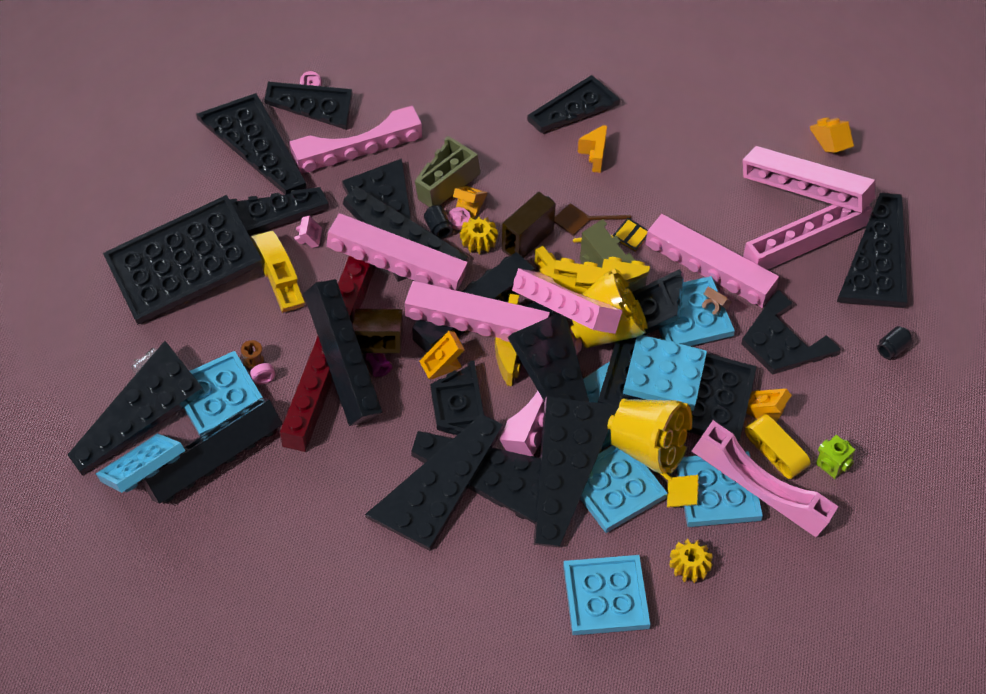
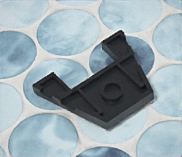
(777, 345)

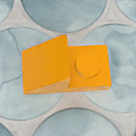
(594, 145)
(470, 199)
(443, 356)
(768, 402)

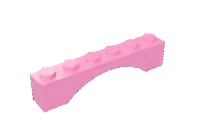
(315, 152)
(575, 306)
(524, 430)
(801, 506)

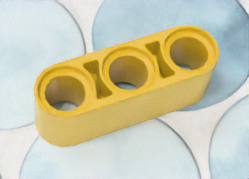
(777, 446)

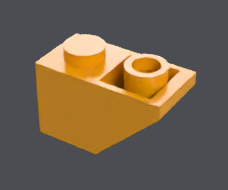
(833, 134)

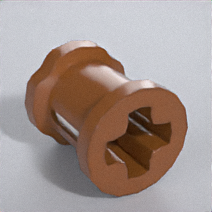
(248, 354)

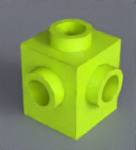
(835, 456)

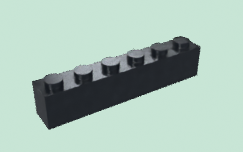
(494, 284)
(342, 352)
(214, 448)

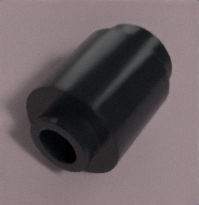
(438, 221)
(894, 342)

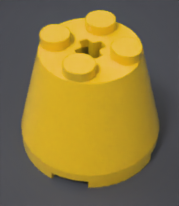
(613, 290)
(652, 431)

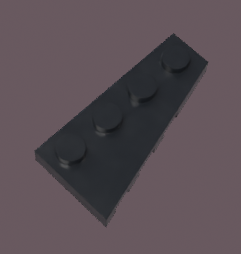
(316, 102)
(574, 104)
(268, 212)

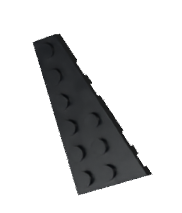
(879, 263)
(147, 400)

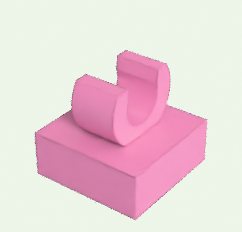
(309, 232)

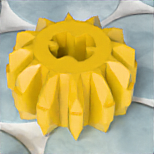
(478, 234)
(687, 551)

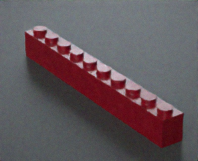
(317, 376)

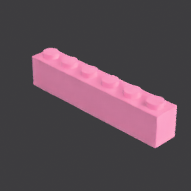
(809, 179)
(804, 235)
(395, 253)
(712, 259)
(468, 311)

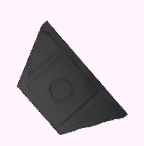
(661, 300)
(456, 400)

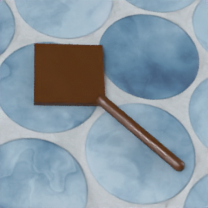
(574, 219)

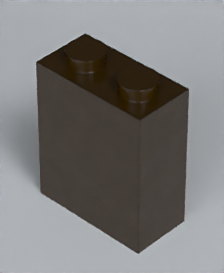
(528, 225)
(379, 330)

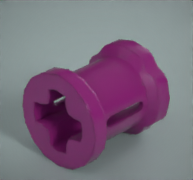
(376, 366)

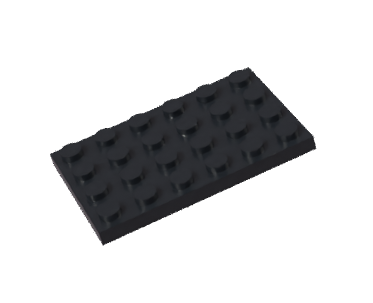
(182, 259)
(721, 392)

